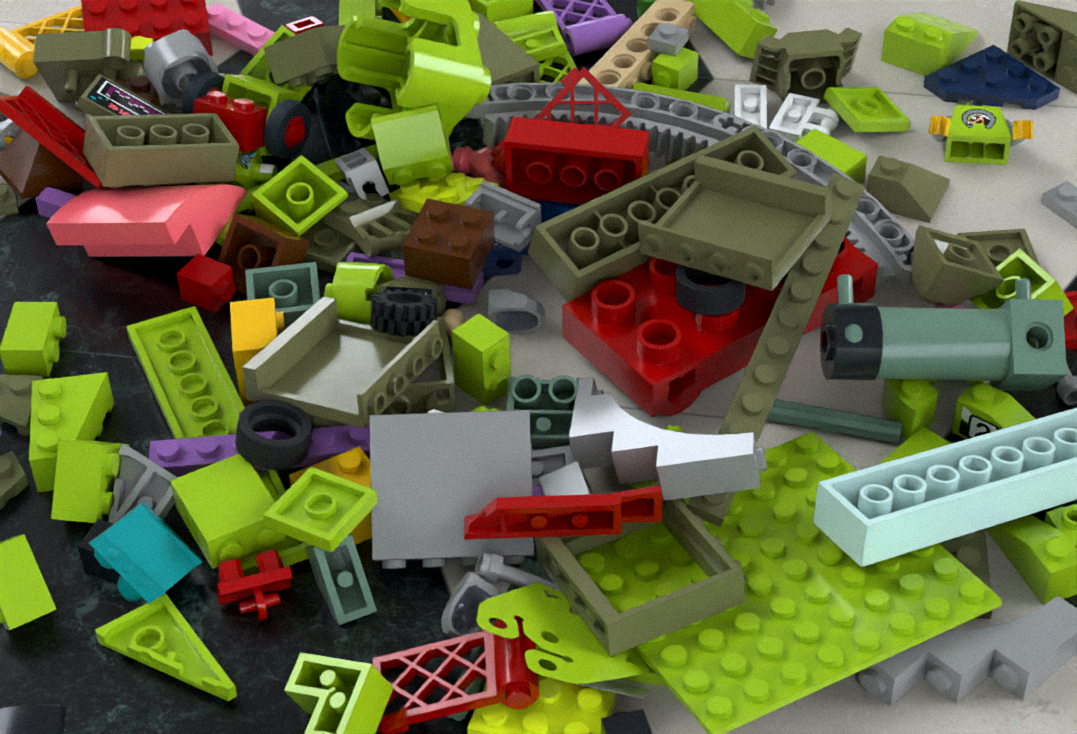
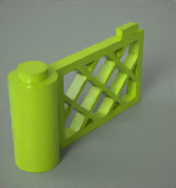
(532, 23)

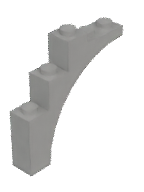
(955, 662)

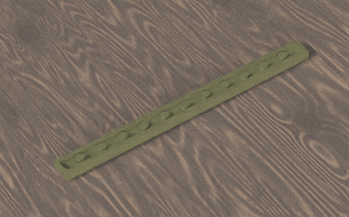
(783, 334)

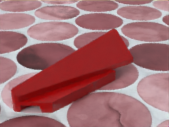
(564, 514)

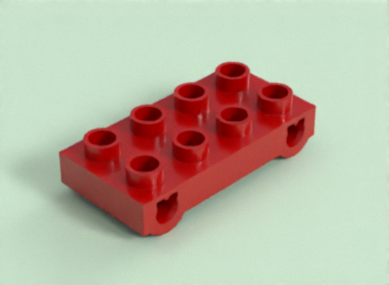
(668, 354)

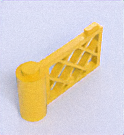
(18, 50)

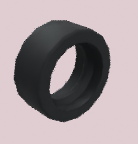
(707, 299)
(270, 452)

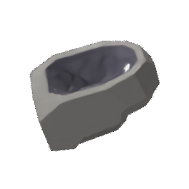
(514, 311)
(462, 608)

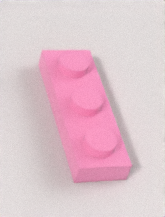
(237, 29)

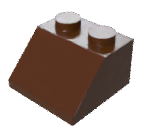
(259, 244)

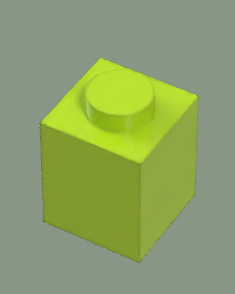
(675, 71)

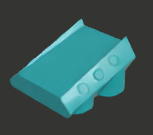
(144, 554)

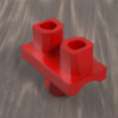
(270, 579)

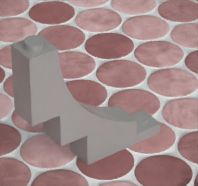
(641, 452)

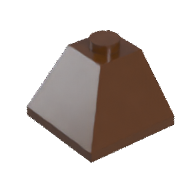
(32, 168)

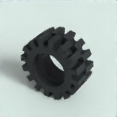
(402, 311)

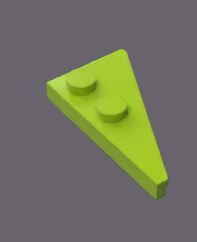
(165, 641)

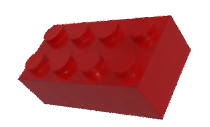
(149, 18)
(572, 159)

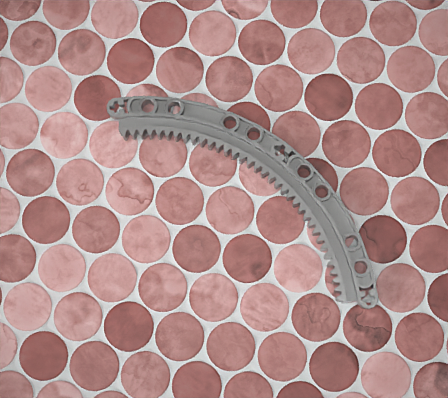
(684, 128)

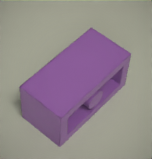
(51, 200)

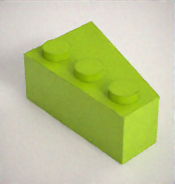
(64, 411)

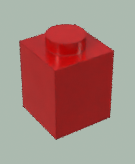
(206, 283)

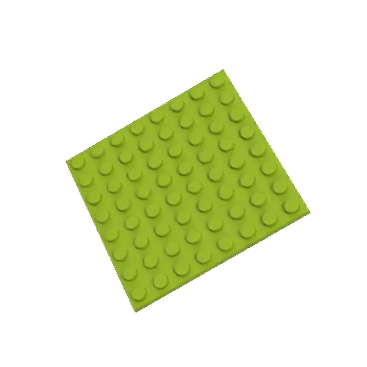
(806, 602)

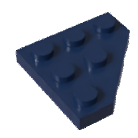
(993, 79)

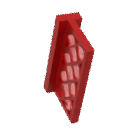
(50, 129)

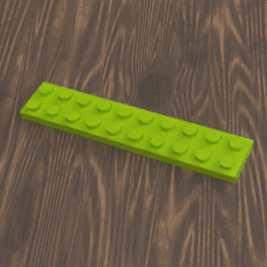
(199, 397)

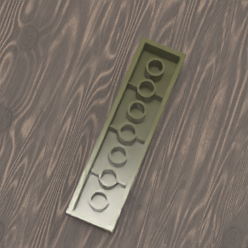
(603, 234)

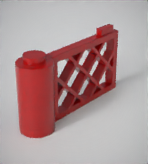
(570, 82)
(506, 677)

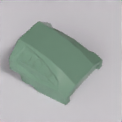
(549, 404)

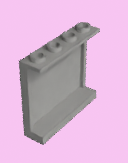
(438, 471)

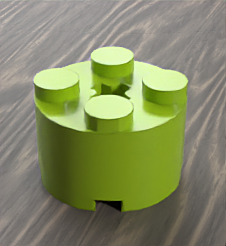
(354, 287)

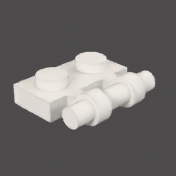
(798, 113)

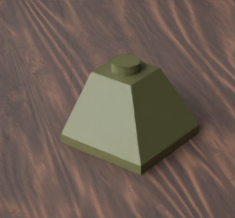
(906, 188)
(950, 267)

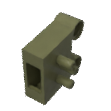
(75, 59)

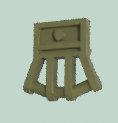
(373, 223)

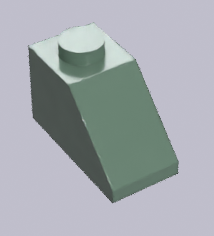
(342, 581)

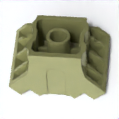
(805, 62)

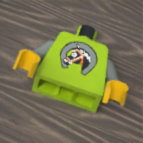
(978, 134)

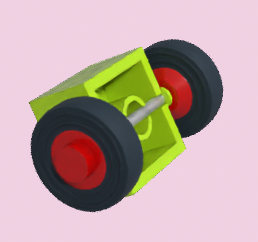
(286, 119)

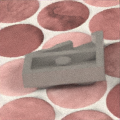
(139, 482)

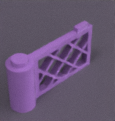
(589, 32)

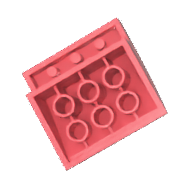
(146, 219)

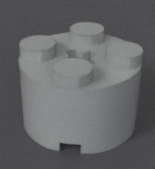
(173, 64)

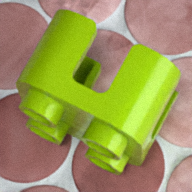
(417, 61)

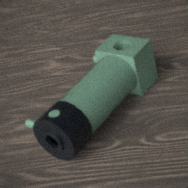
(1009, 346)

